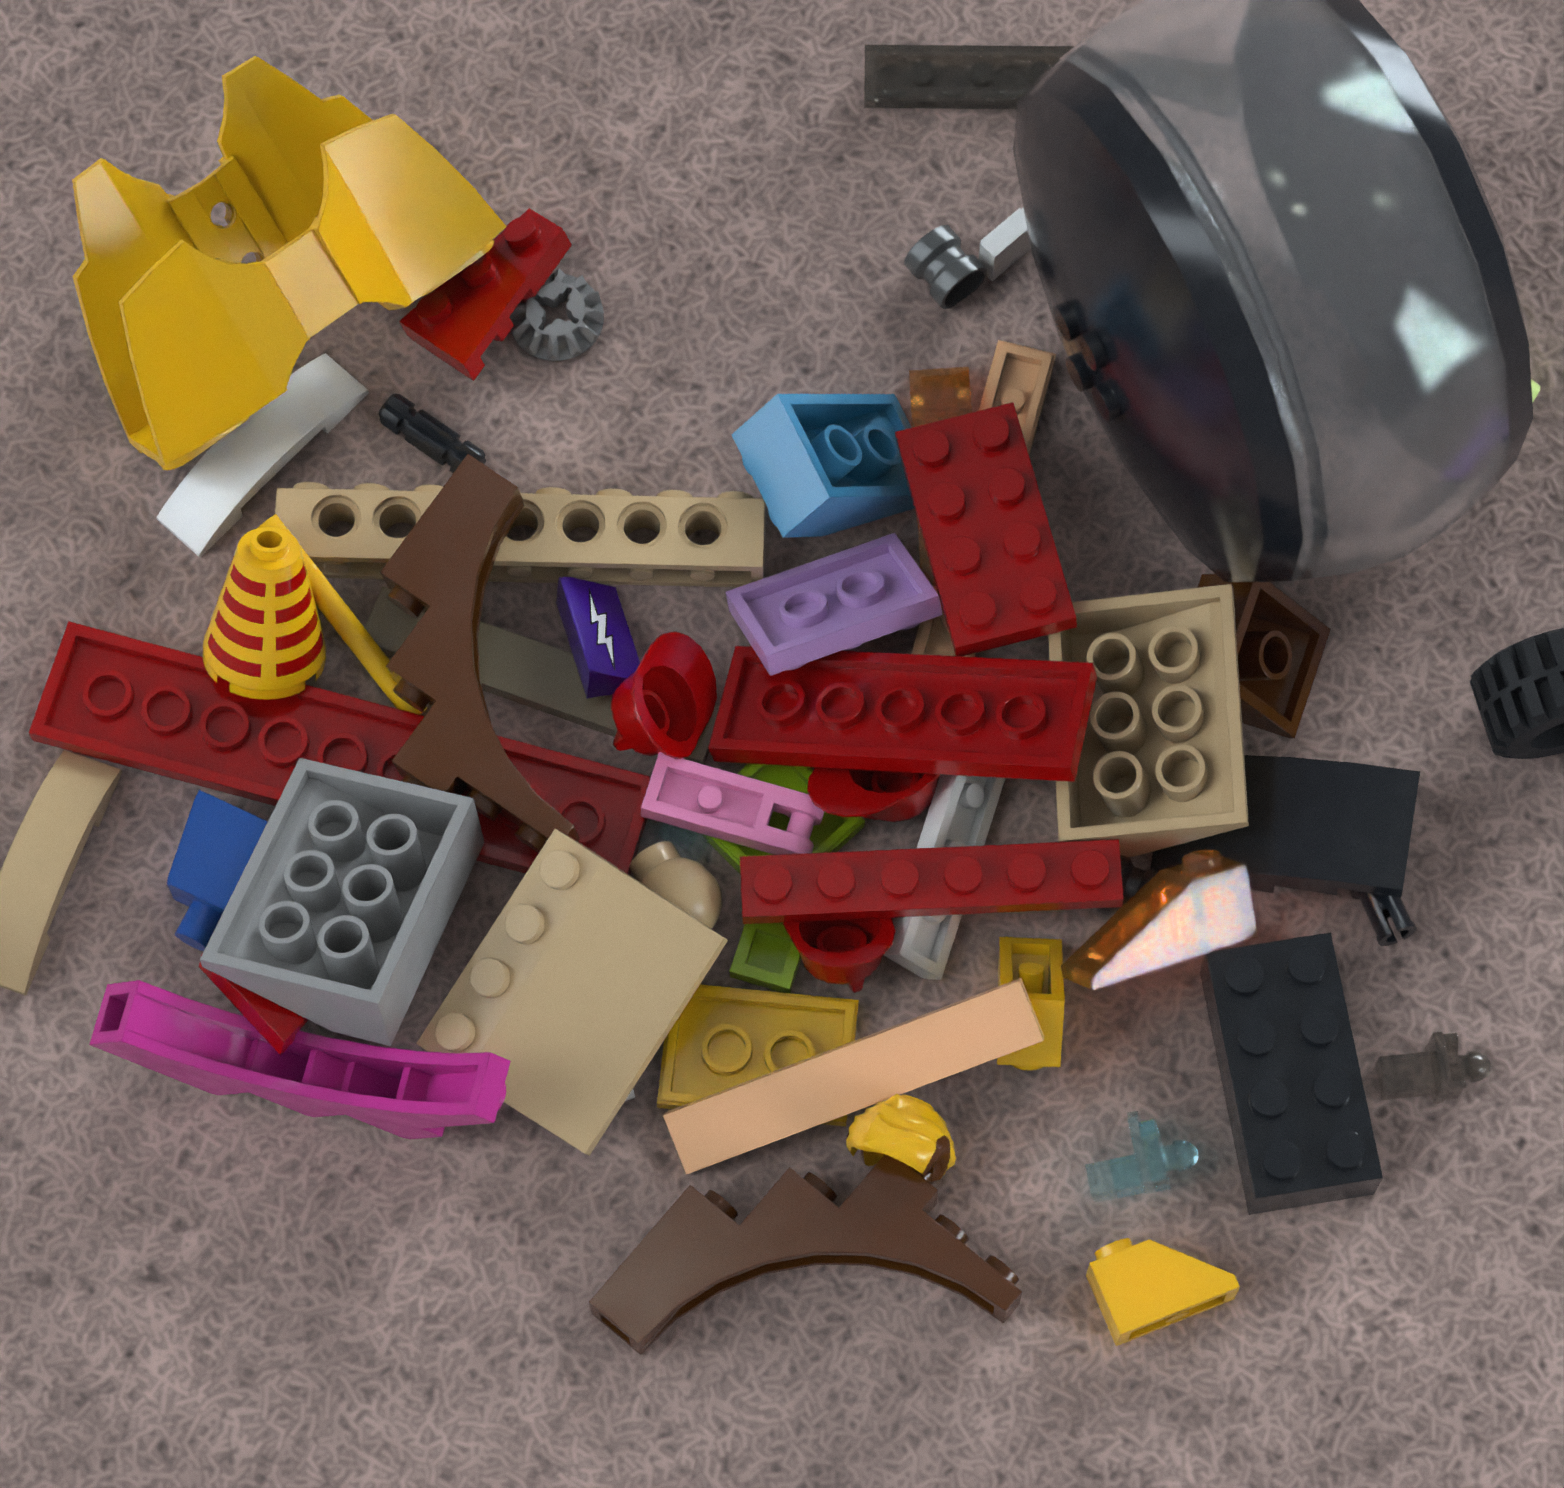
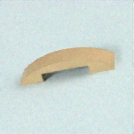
(45, 859)

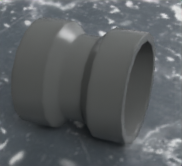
(945, 266)

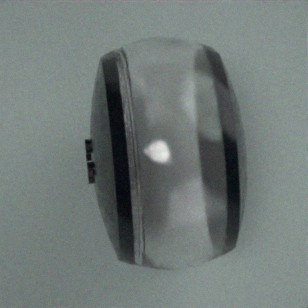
(1275, 281)

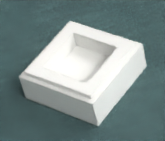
(1005, 244)

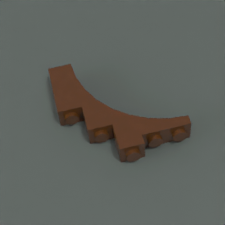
(445, 574)
(796, 1225)

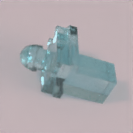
(1144, 1170)

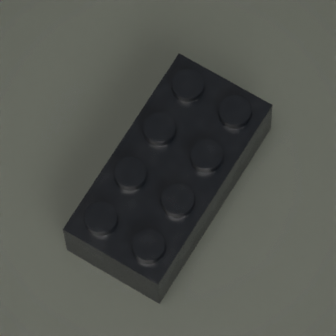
(1290, 1073)

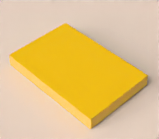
(744, 1034)

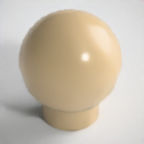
(679, 881)

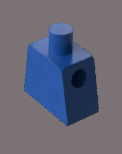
(210, 863)

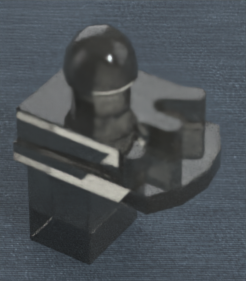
(1432, 1072)

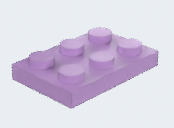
(833, 604)

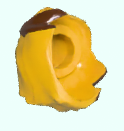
(906, 1131)

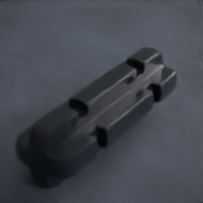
(427, 432)

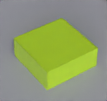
(766, 957)

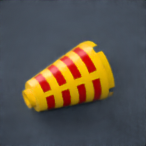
(265, 620)

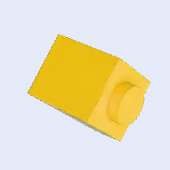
(1039, 966)
(1153, 1287)

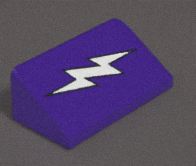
(596, 634)

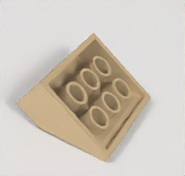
(1162, 722)
(575, 989)

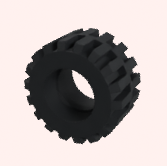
(1524, 697)

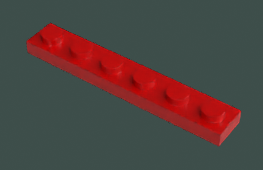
(931, 881)

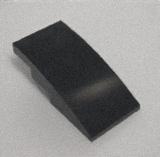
(1318, 827)

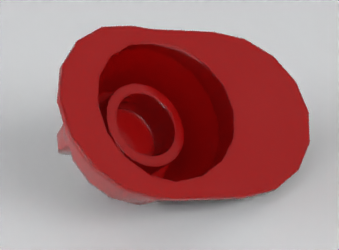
(665, 699)
(872, 793)
(842, 949)

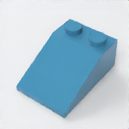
(826, 460)

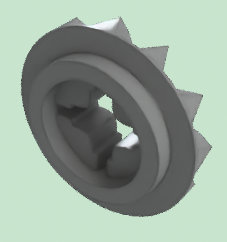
(562, 338)

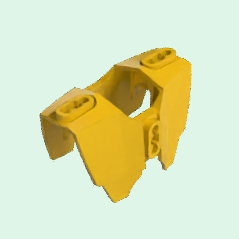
(327, 207)

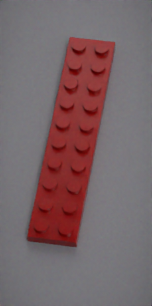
(173, 720)

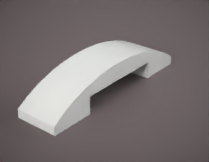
(253, 453)

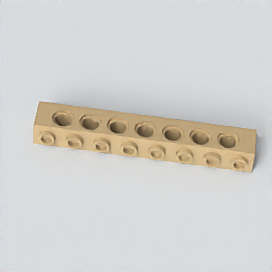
(553, 512)

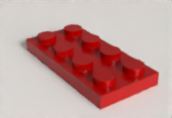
(985, 530)

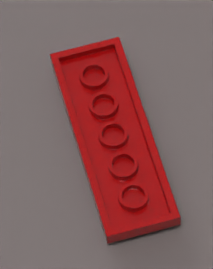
(908, 714)

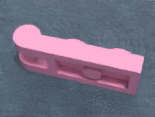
(729, 806)

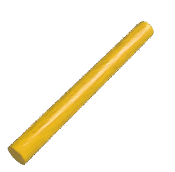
(348, 626)

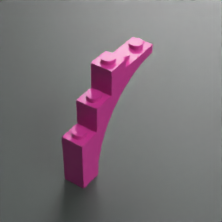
(316, 1075)

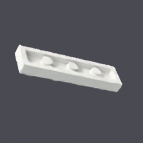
(956, 818)

